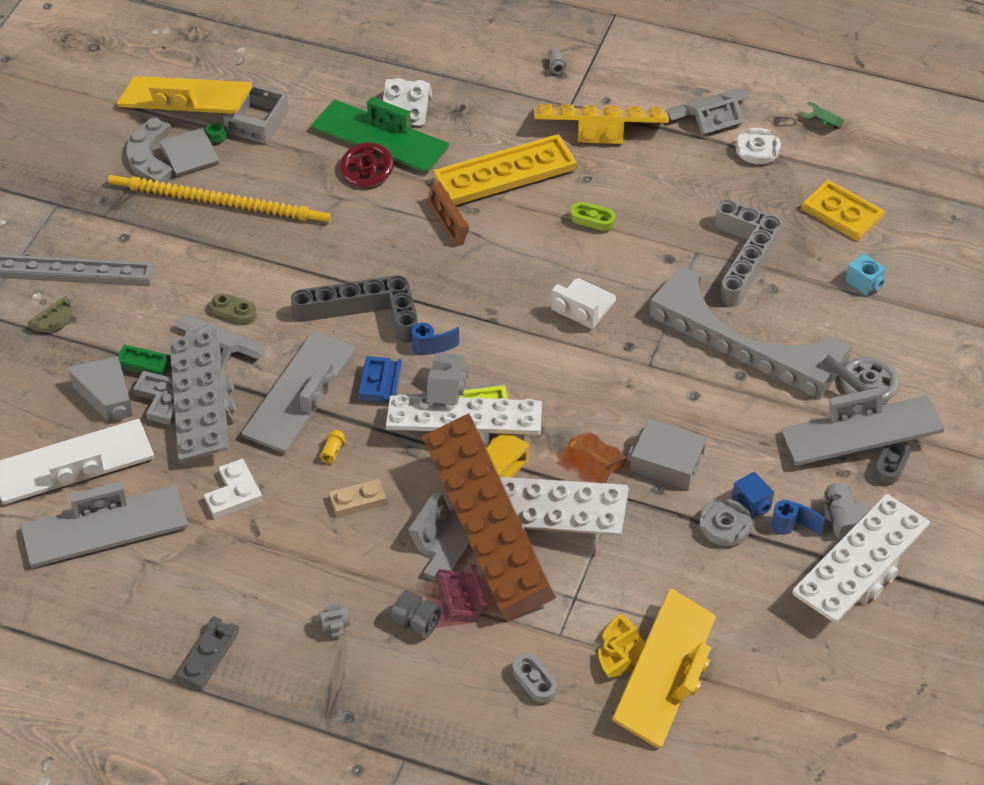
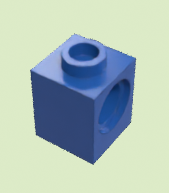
(753, 494)

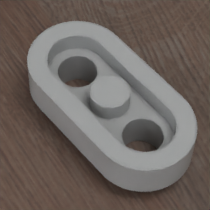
(535, 680)

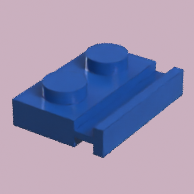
(379, 379)

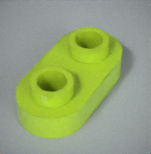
(592, 216)

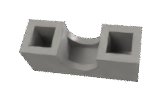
(447, 378)

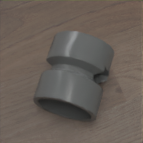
(416, 613)

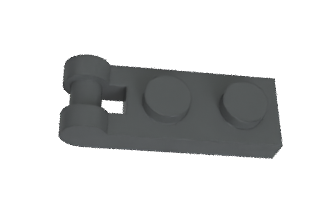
(207, 654)

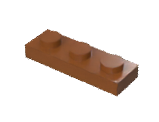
(448, 214)

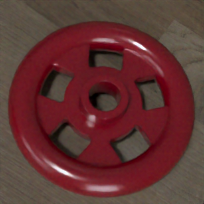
(371, 163)

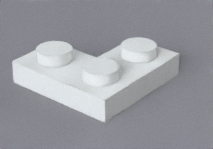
(238, 494)

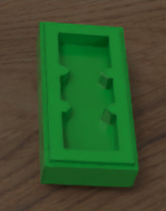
(140, 360)

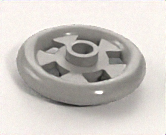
(866, 363)

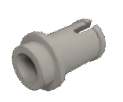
(557, 64)

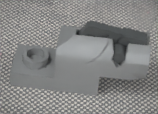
(842, 509)

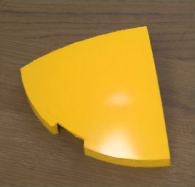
(620, 647)

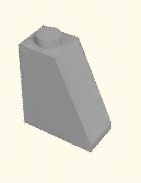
(103, 387)

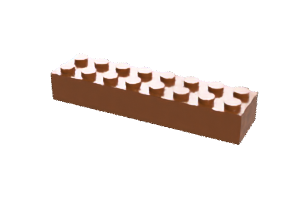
(489, 518)

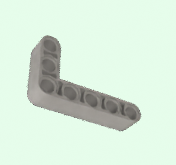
(762, 236)

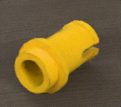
(335, 441)

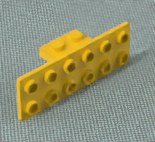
(185, 94)
(601, 124)
(666, 669)

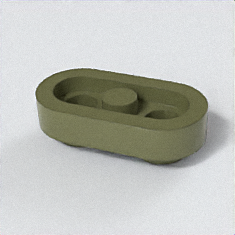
(233, 309)

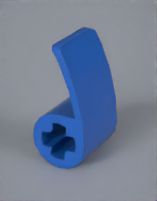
(426, 343)
(789, 513)

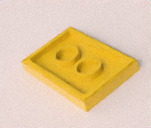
(842, 210)

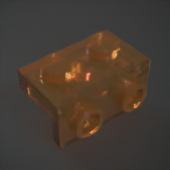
(593, 456)

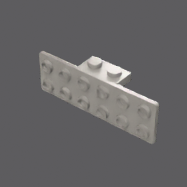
(298, 392)
(200, 395)
(860, 424)
(101, 521)

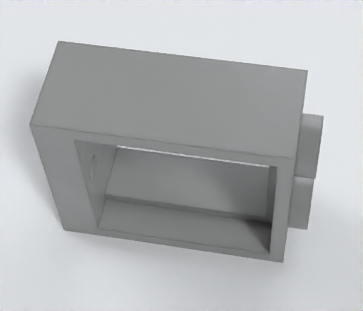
(253, 128)

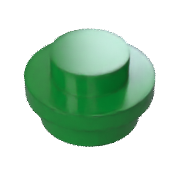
(216, 132)

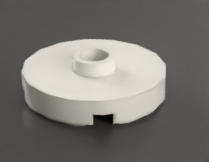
(758, 146)

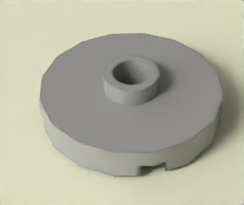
(727, 512)

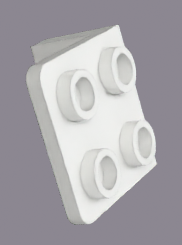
(409, 96)
(582, 302)

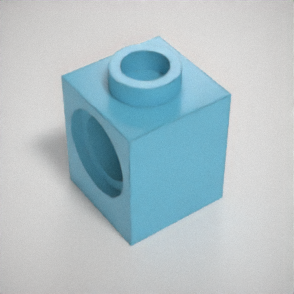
(865, 274)

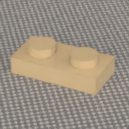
(357, 498)

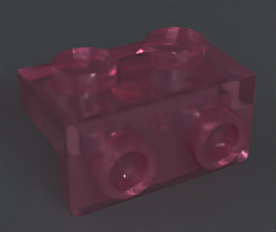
(460, 594)

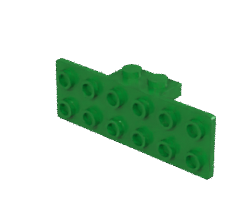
(385, 126)

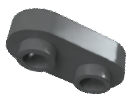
(890, 465)

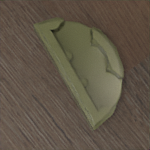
(53, 317)

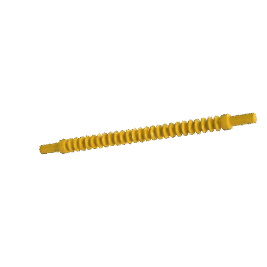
(135, 183)

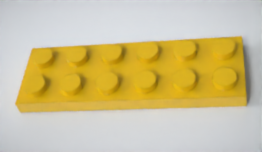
(506, 169)

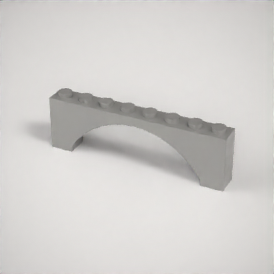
(801, 366)

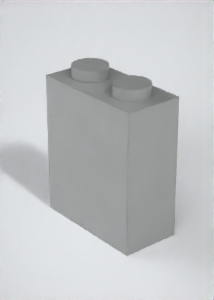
(667, 454)

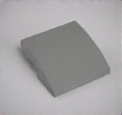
(189, 152)

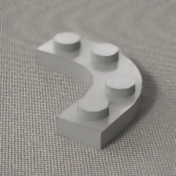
(140, 147)

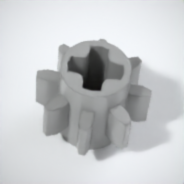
(334, 618)

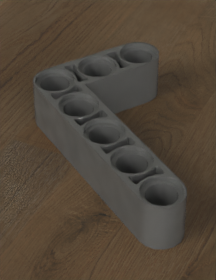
(358, 298)

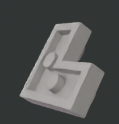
(160, 390)

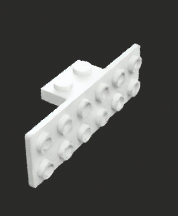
(489, 415)
(73, 461)
(568, 505)
(862, 560)

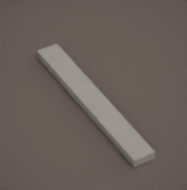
(76, 270)

